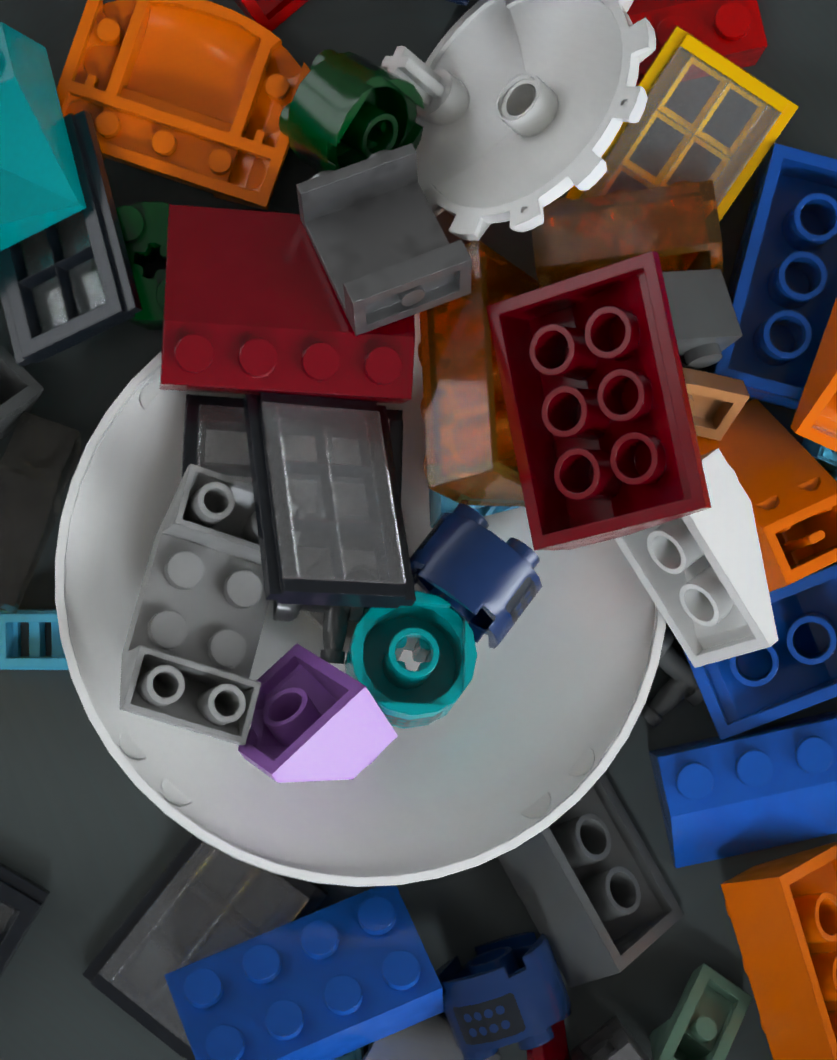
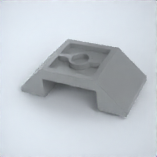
(199, 612)

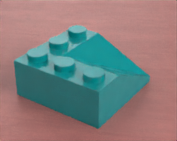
(35, 152)

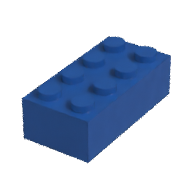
(784, 275)
(311, 985)

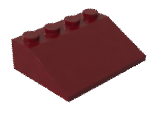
(260, 315)
(598, 405)

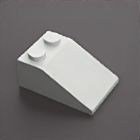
(708, 572)

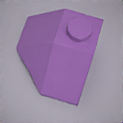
(314, 722)

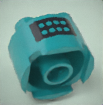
(434, 637)

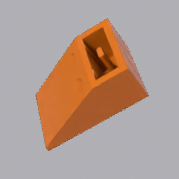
(788, 493)

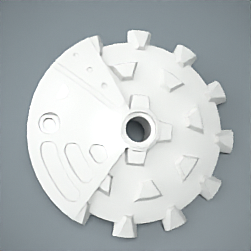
(523, 105)

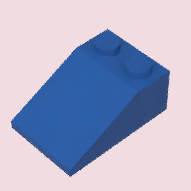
(787, 675)

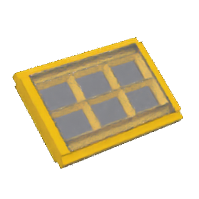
(697, 125)

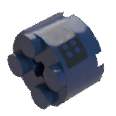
(477, 572)
(504, 996)

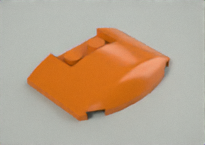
(184, 93)

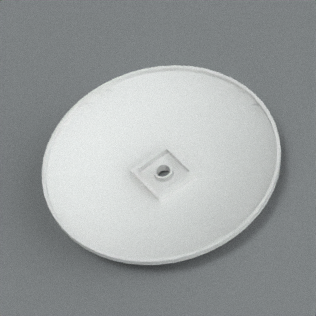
(441, 796)

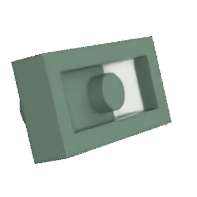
(703, 1019)

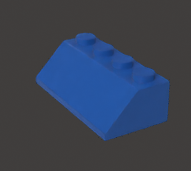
(749, 789)

